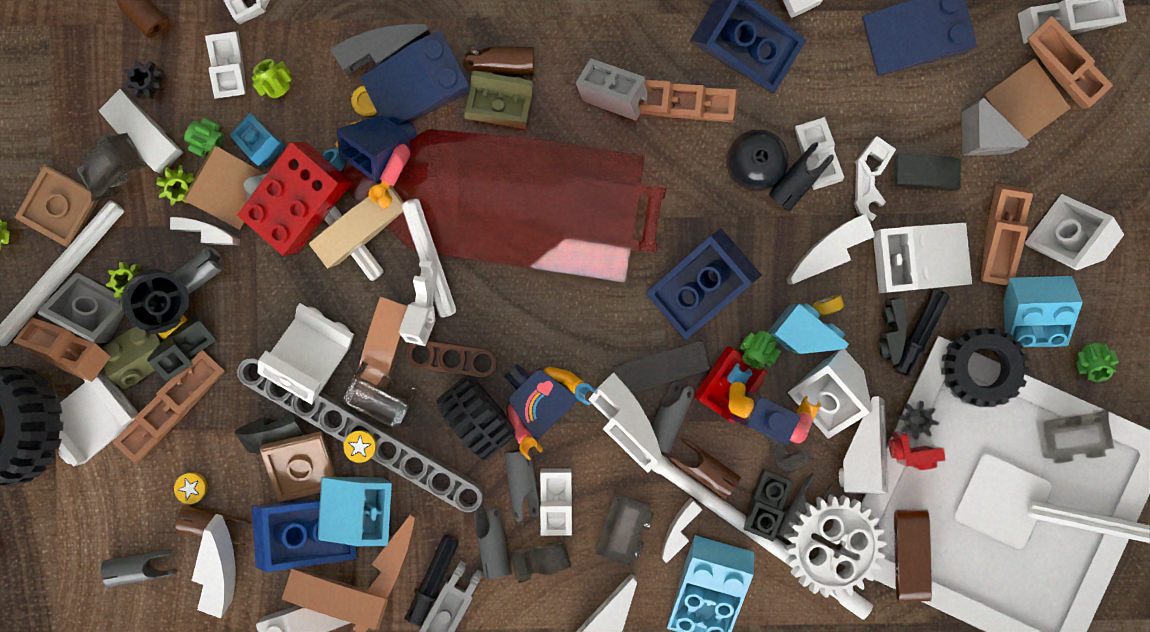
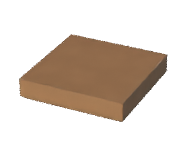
(1028, 99)
(220, 186)
(56, 206)
(297, 465)

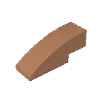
(1069, 63)
(1005, 233)
(383, 340)
(62, 349)
(334, 598)

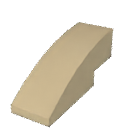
(355, 229)

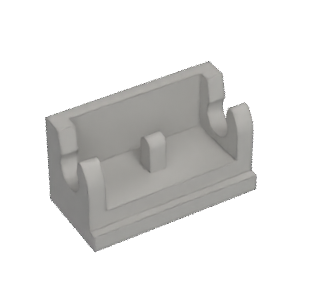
(612, 88)

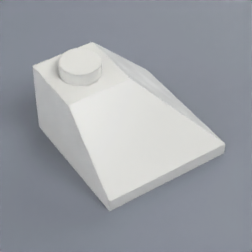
(1075, 234)
(839, 388)

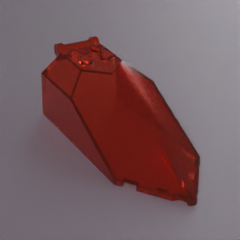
(525, 202)

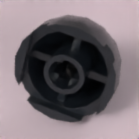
(744, 164)
(154, 300)

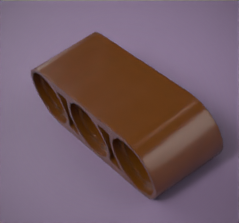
(437, 359)
(912, 555)

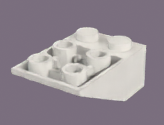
(922, 257)

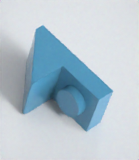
(257, 141)

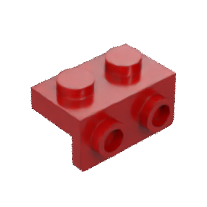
(716, 388)
(919, 457)

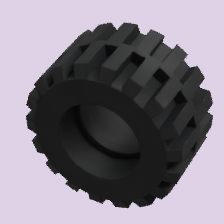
(1011, 363)
(475, 418)

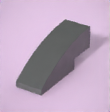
(377, 45)

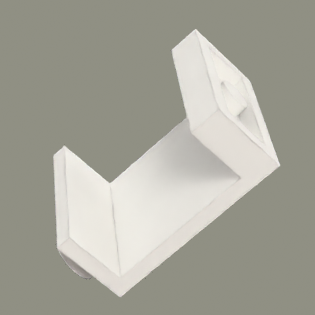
(306, 354)
(93, 419)

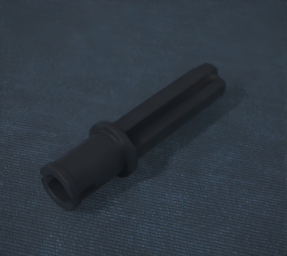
(921, 332)
(426, 593)

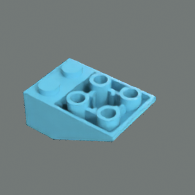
(711, 587)

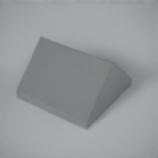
(988, 131)
(85, 309)

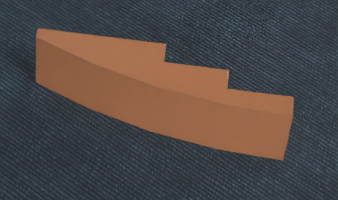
(689, 101)
(168, 407)
(392, 561)

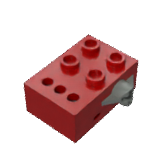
(292, 197)

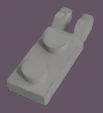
(451, 603)

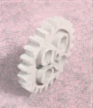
(847, 520)

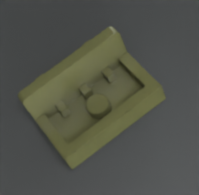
(499, 99)
(129, 356)

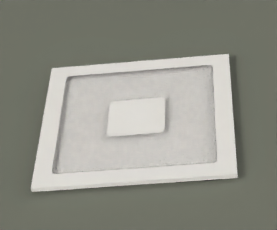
(986, 552)

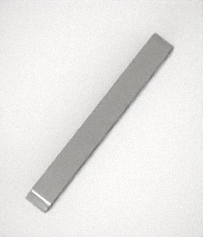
(351, 420)

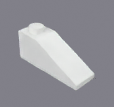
(867, 456)
(613, 611)
(298, 620)

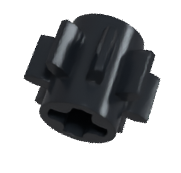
(136, 75)
(921, 427)

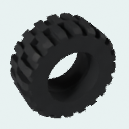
(30, 425)

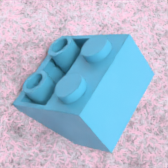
(1041, 310)
(803, 332)
(354, 510)

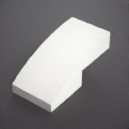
(226, 64)
(819, 132)
(209, 233)
(556, 501)
(675, 538)

